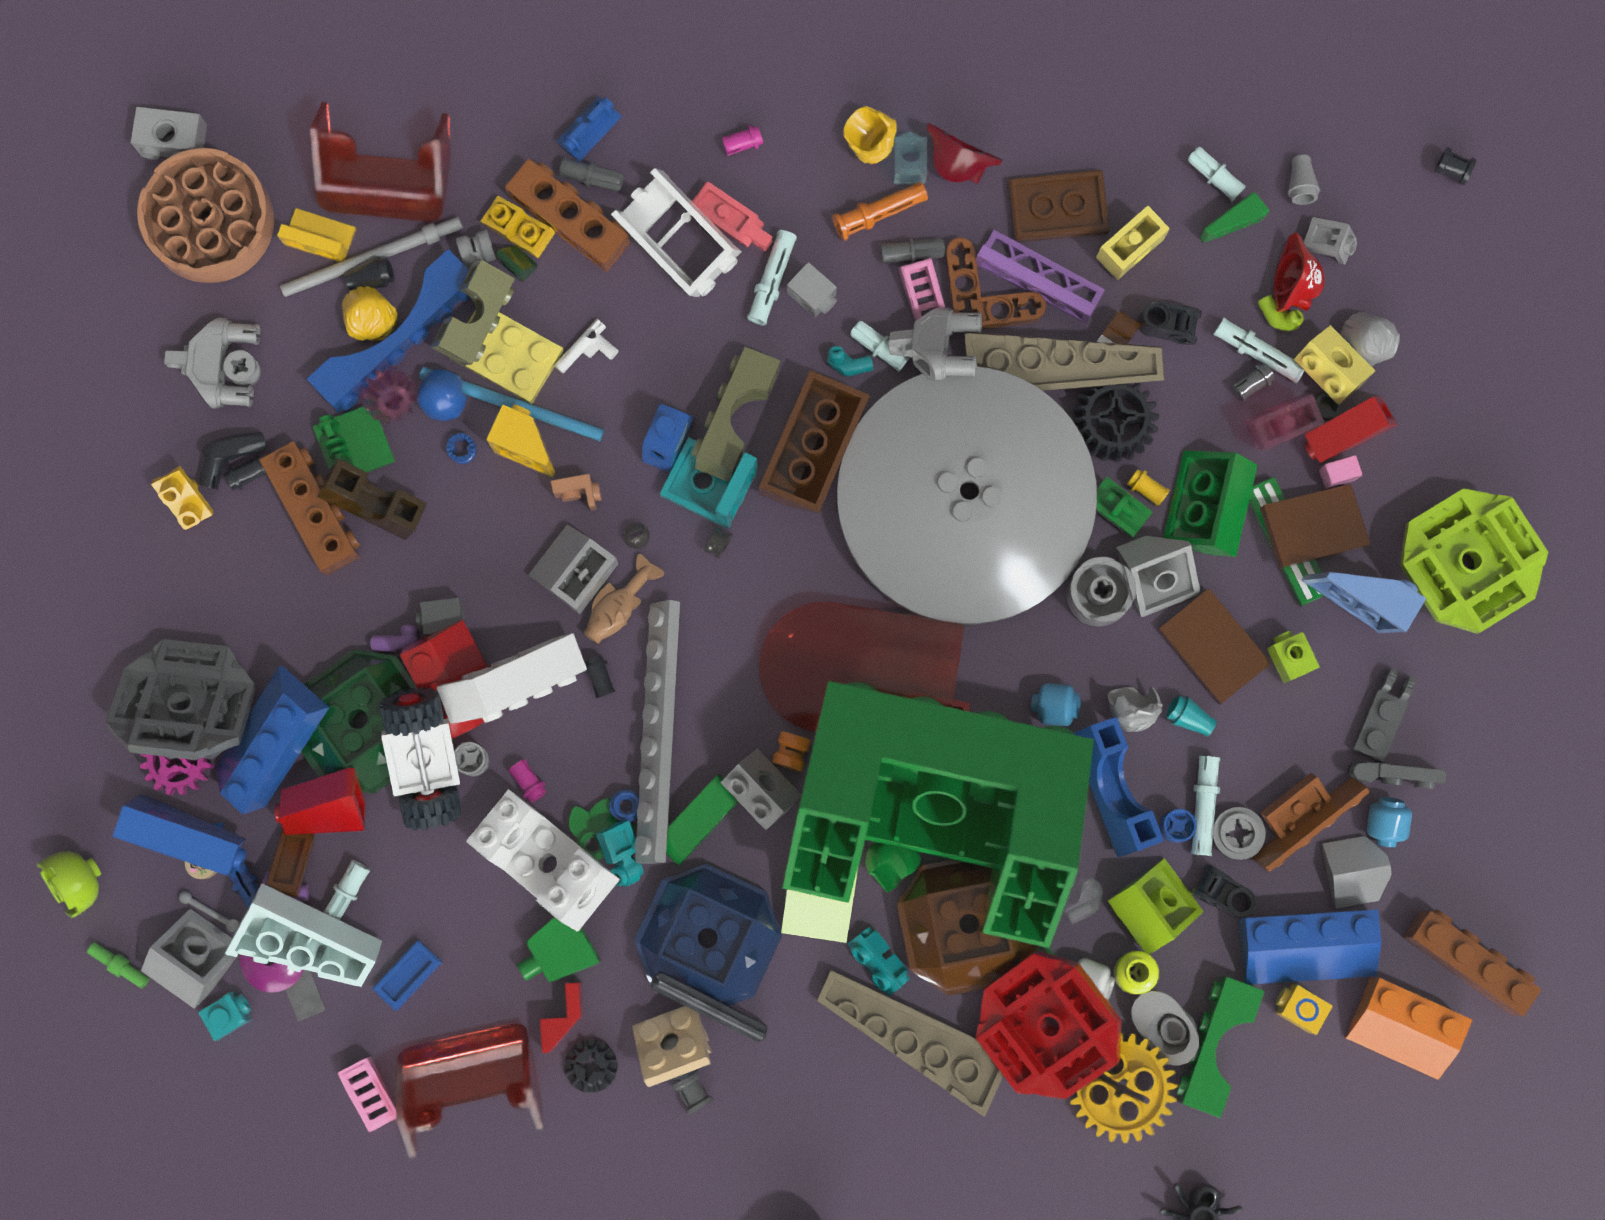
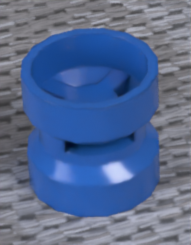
(1181, 821)

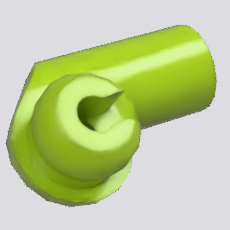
(1285, 320)

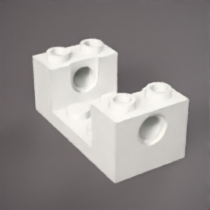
(520, 842)

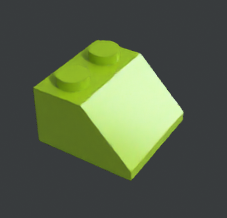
(1156, 907)

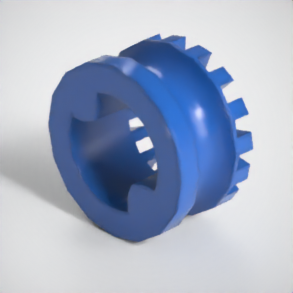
(451, 449)

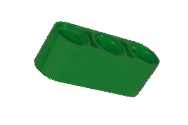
(698, 820)

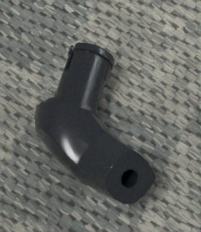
(226, 449)

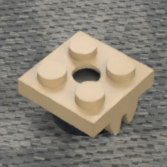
(671, 1046)

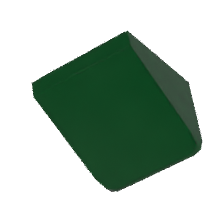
(516, 262)

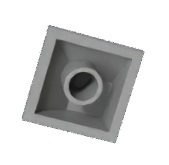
(1161, 570)

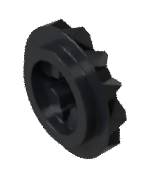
(605, 1059)

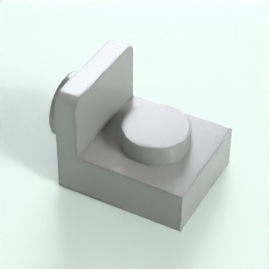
(1331, 239)

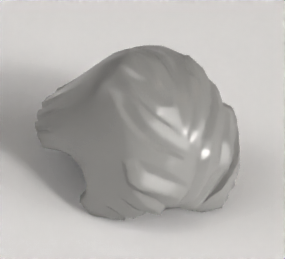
(1371, 337)
(1133, 709)

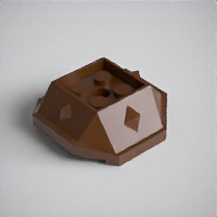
(932, 934)

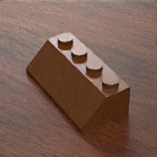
(813, 443)

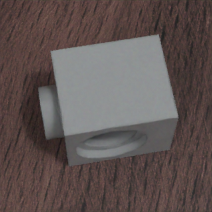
(812, 290)

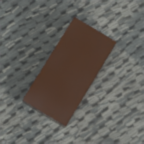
(290, 863)

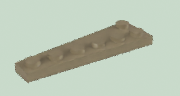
(1066, 362)
(926, 1044)

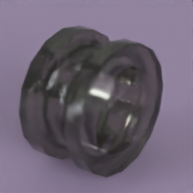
(718, 542)

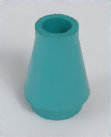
(1188, 715)

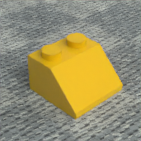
(519, 439)

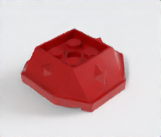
(1031, 1050)

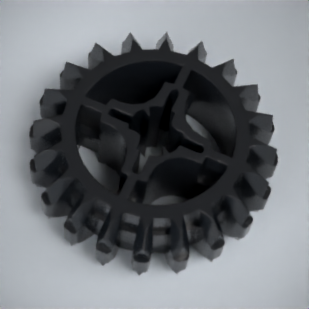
(1128, 418)

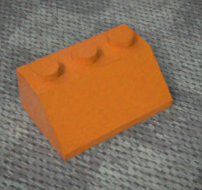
(1408, 1028)

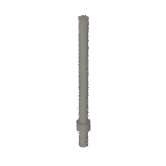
(429, 234)

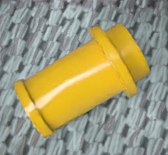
(1147, 487)

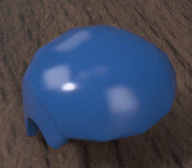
(441, 395)

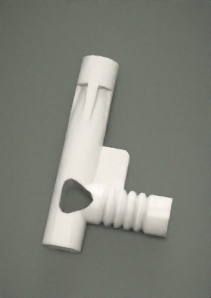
(587, 346)

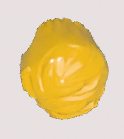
(870, 134)
(368, 314)

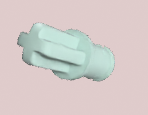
(1216, 173)
(877, 344)
(347, 889)

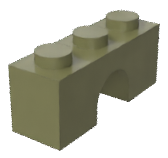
(488, 290)

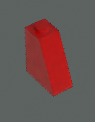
(1349, 430)
(323, 805)

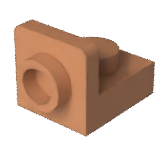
(572, 488)

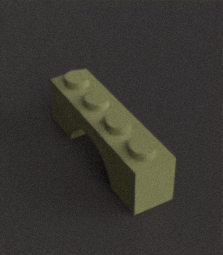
(750, 381)

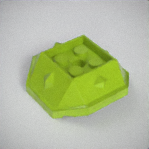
(1504, 554)

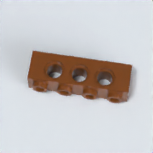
(536, 177)

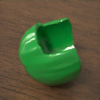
(891, 864)

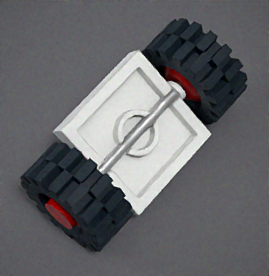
(420, 758)

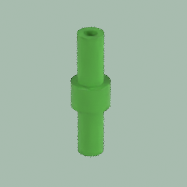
(118, 965)

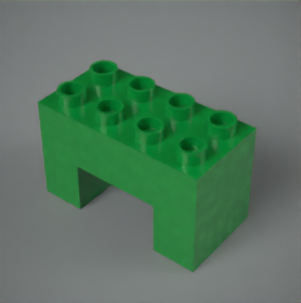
(947, 789)

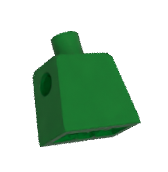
(558, 952)

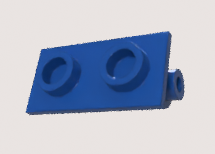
(589, 128)

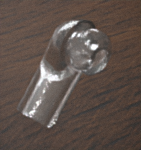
(1089, 901)

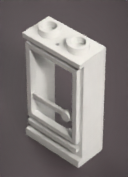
(649, 206)

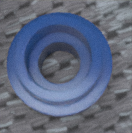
(619, 796)

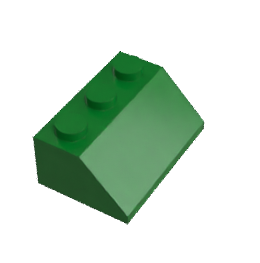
(1211, 501)

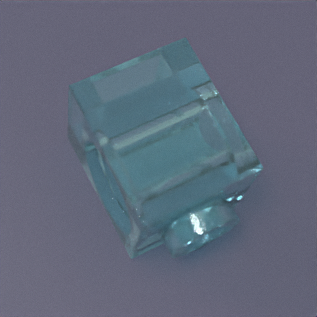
(910, 171)

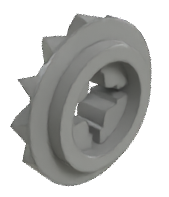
(1247, 821)

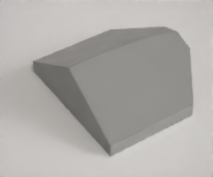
(1355, 871)

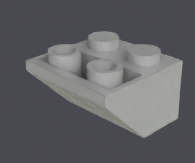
(574, 568)

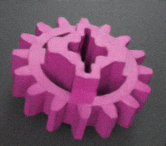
(170, 771)

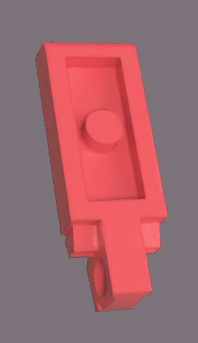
(732, 217)

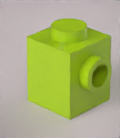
(1287, 666)

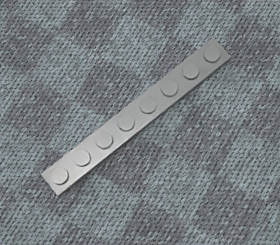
(657, 732)

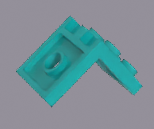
(718, 501)

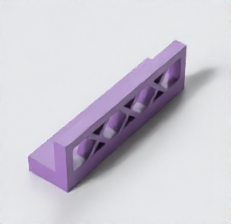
(1029, 281)

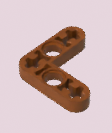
(984, 304)

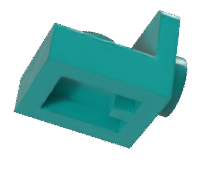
(226, 1015)

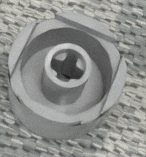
(1109, 576)

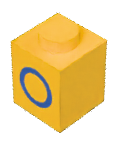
(1302, 1008)

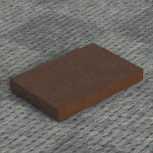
(1058, 206)
(1315, 526)
(1214, 646)

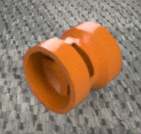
(787, 758)

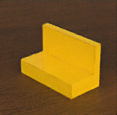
(317, 235)

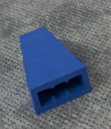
(179, 835)

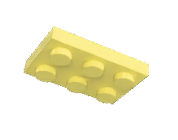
(516, 359)

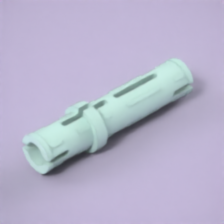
(767, 290)
(1227, 330)
(1205, 805)

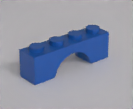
(1126, 821)

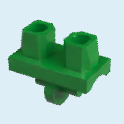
(1121, 507)

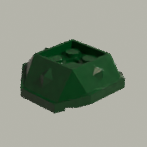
(350, 687)

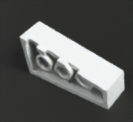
(513, 681)

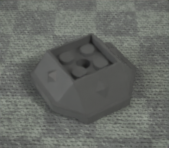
(182, 701)

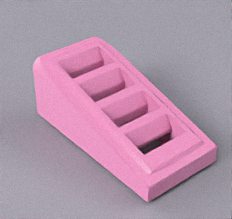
(909, 284)
(358, 1100)

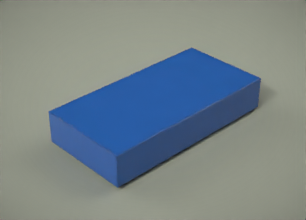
(407, 975)

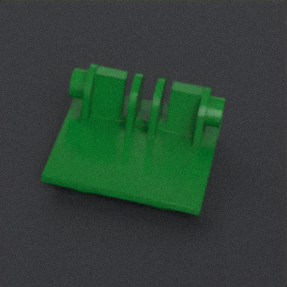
(354, 439)

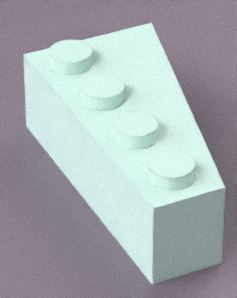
(303, 938)

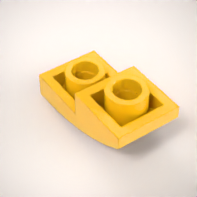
(517, 227)

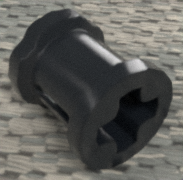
(1455, 166)

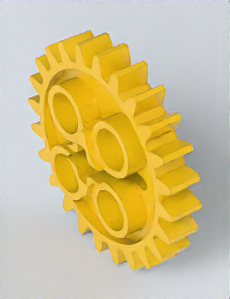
(1109, 1114)

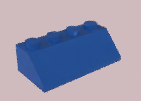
(270, 742)
(1310, 946)

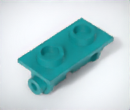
(886, 974)

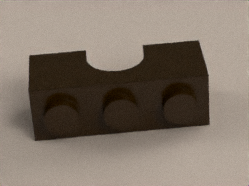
(391, 511)

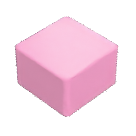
(1340, 472)

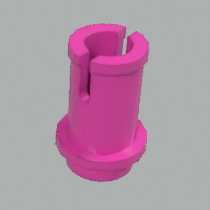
(742, 140)
(528, 782)

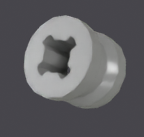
(247, 374)

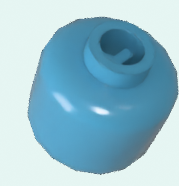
(1056, 704)
(1389, 821)

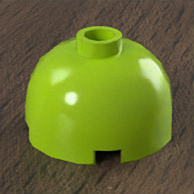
(71, 880)

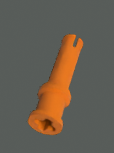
(866, 215)

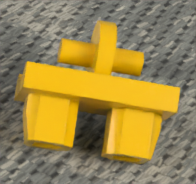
(182, 497)

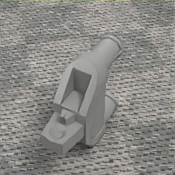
(930, 341)
(205, 358)

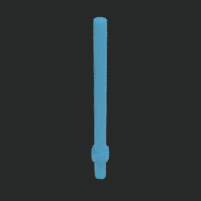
(536, 412)

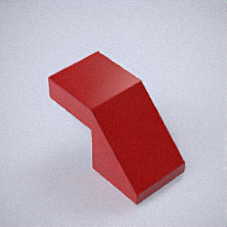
(556, 1028)

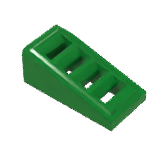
(1243, 214)

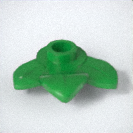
(586, 825)

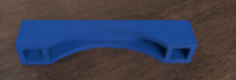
(343, 377)

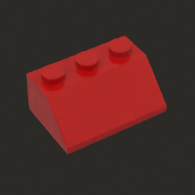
(445, 659)

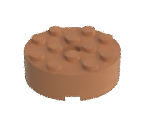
(232, 234)

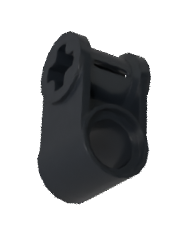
(1176, 325)
(1222, 892)

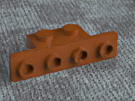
(1302, 815)

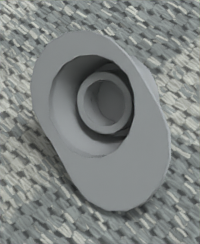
(1166, 1026)

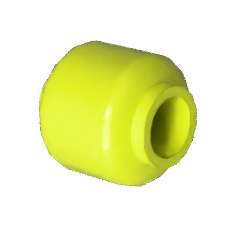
(1144, 981)

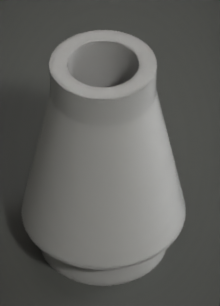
(1303, 182)

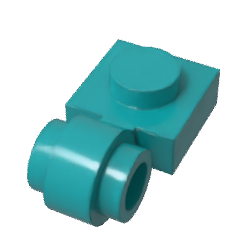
(617, 847)

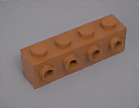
(314, 518)
(1472, 963)

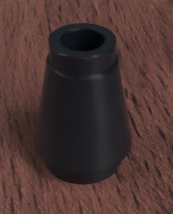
(373, 273)

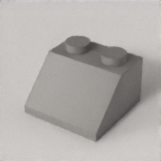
(189, 958)

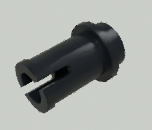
(244, 473)
(599, 676)

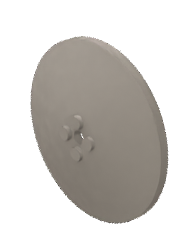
(956, 554)

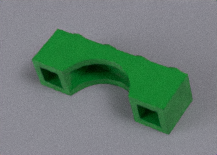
(1231, 1005)

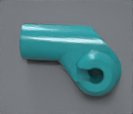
(846, 365)

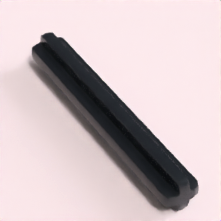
(709, 1006)

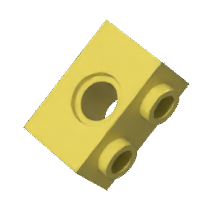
(1132, 242)
(1334, 365)

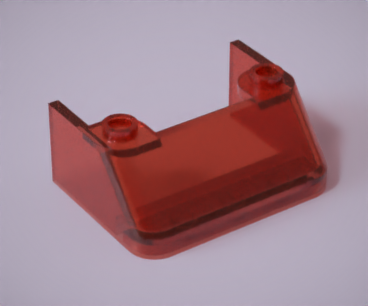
(379, 184)
(462, 1072)

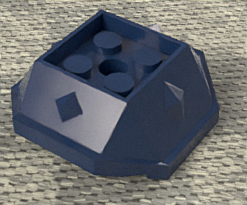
(717, 901)

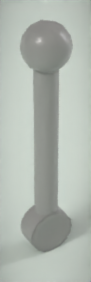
(185, 897)

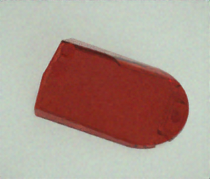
(855, 644)

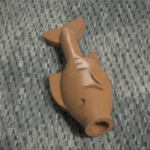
(614, 607)

